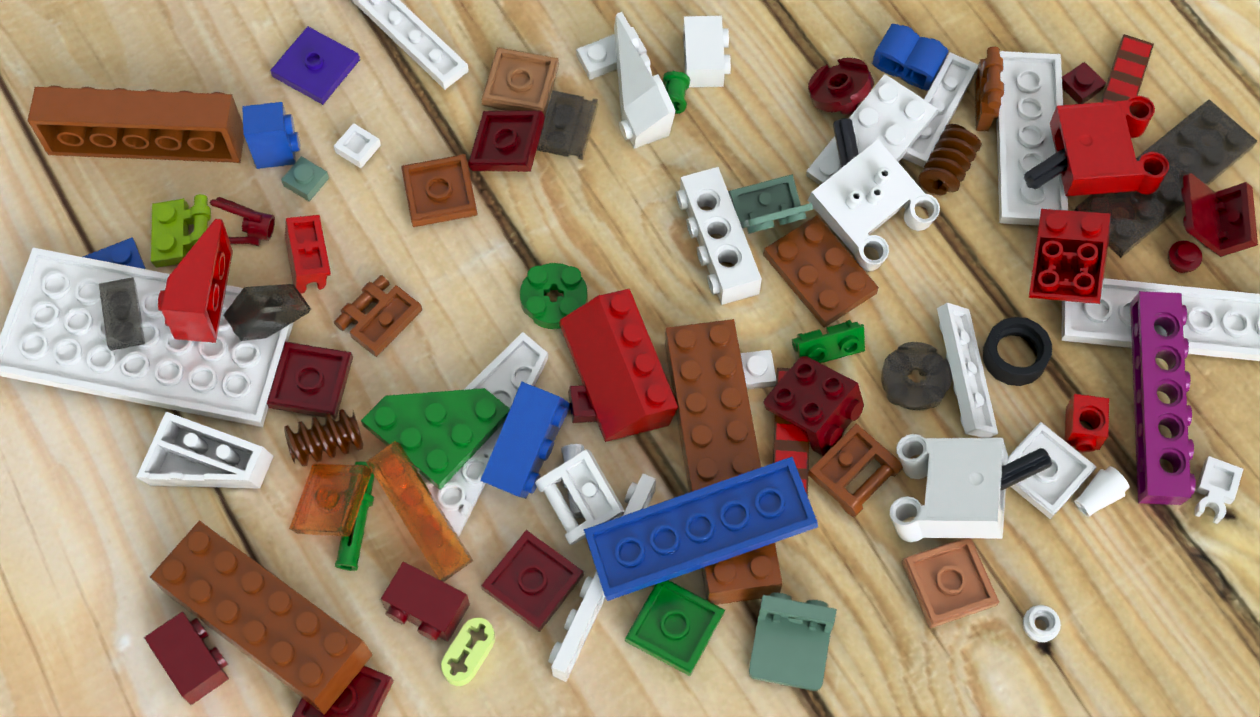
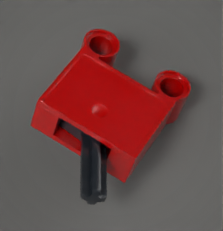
(1098, 151)

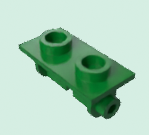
(839, 342)

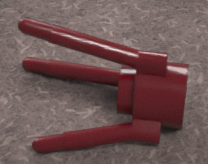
(255, 223)

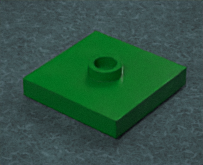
(675, 626)

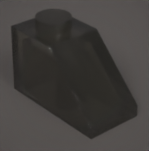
(265, 310)

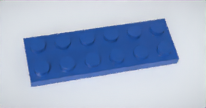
(700, 528)

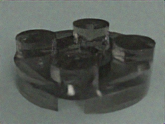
(910, 394)

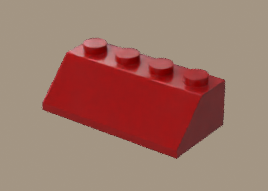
(618, 366)

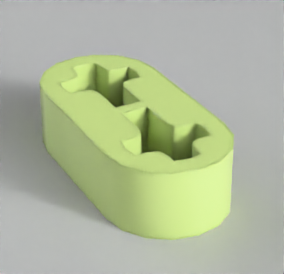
(461, 647)

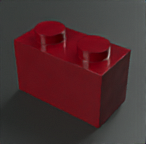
(424, 602)
(187, 657)

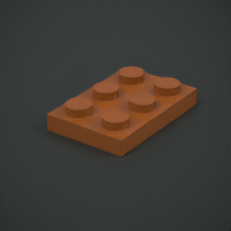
(820, 271)

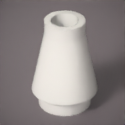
(1102, 491)

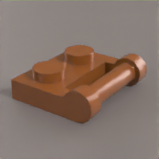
(846, 461)

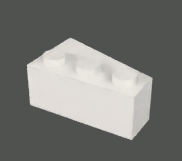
(202, 457)

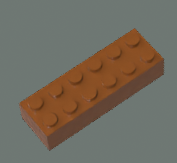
(137, 124)
(262, 616)

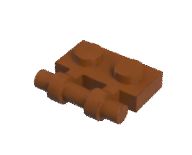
(988, 89)
(384, 321)

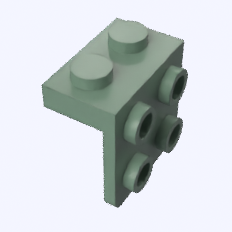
(768, 201)
(791, 641)

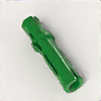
(349, 555)

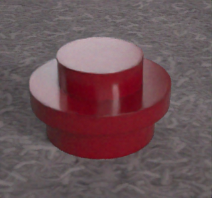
(1184, 256)

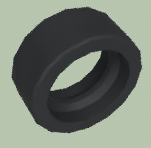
(1028, 330)

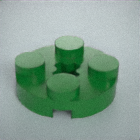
(543, 280)

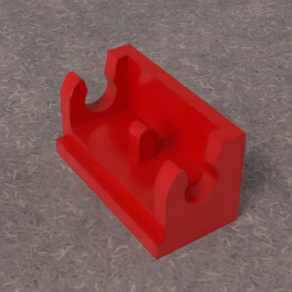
(306, 251)

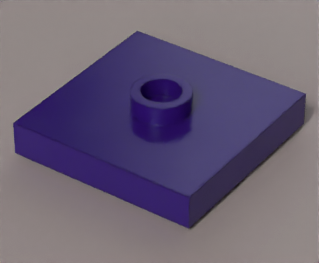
(315, 65)

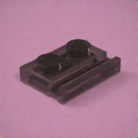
(567, 125)

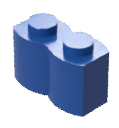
(910, 56)

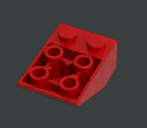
(1070, 256)

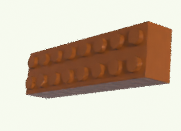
(718, 442)

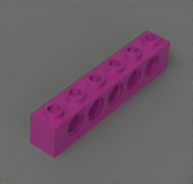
(1154, 483)

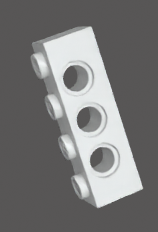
(709, 190)

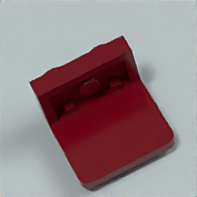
(1221, 218)
(816, 402)

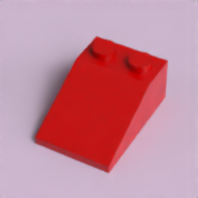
(198, 287)

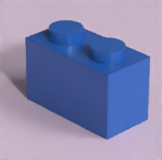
(270, 135)

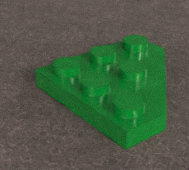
(437, 427)

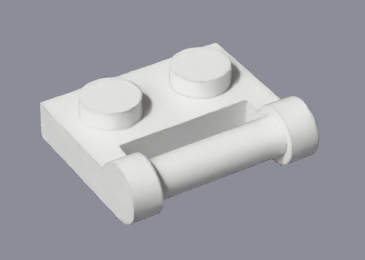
(588, 490)

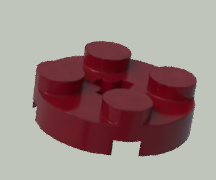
(841, 86)

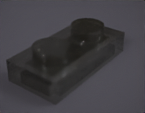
(121, 314)

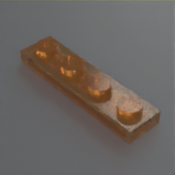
(419, 511)

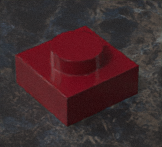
(1082, 83)
(580, 406)

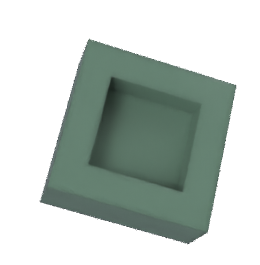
(305, 178)

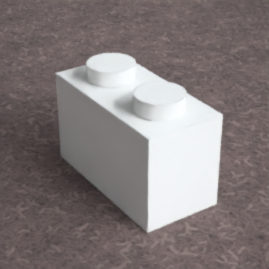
(704, 50)

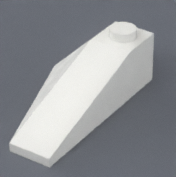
(644, 101)

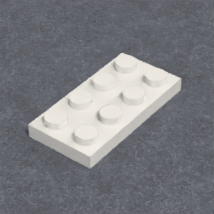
(886, 114)

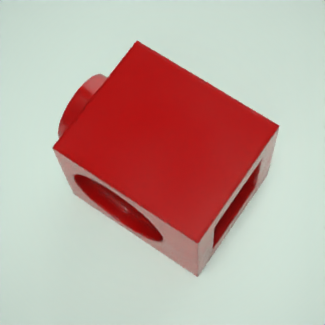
(1092, 410)

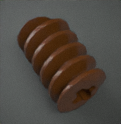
(949, 160)
(323, 437)

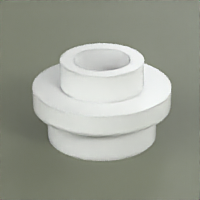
(1043, 613)

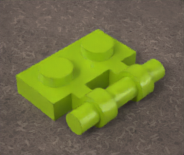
(170, 229)

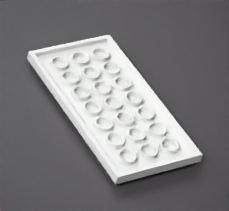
(60, 342)

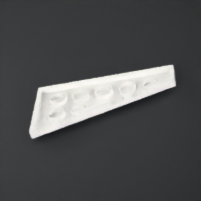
(502, 377)

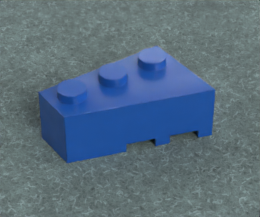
(525, 440)

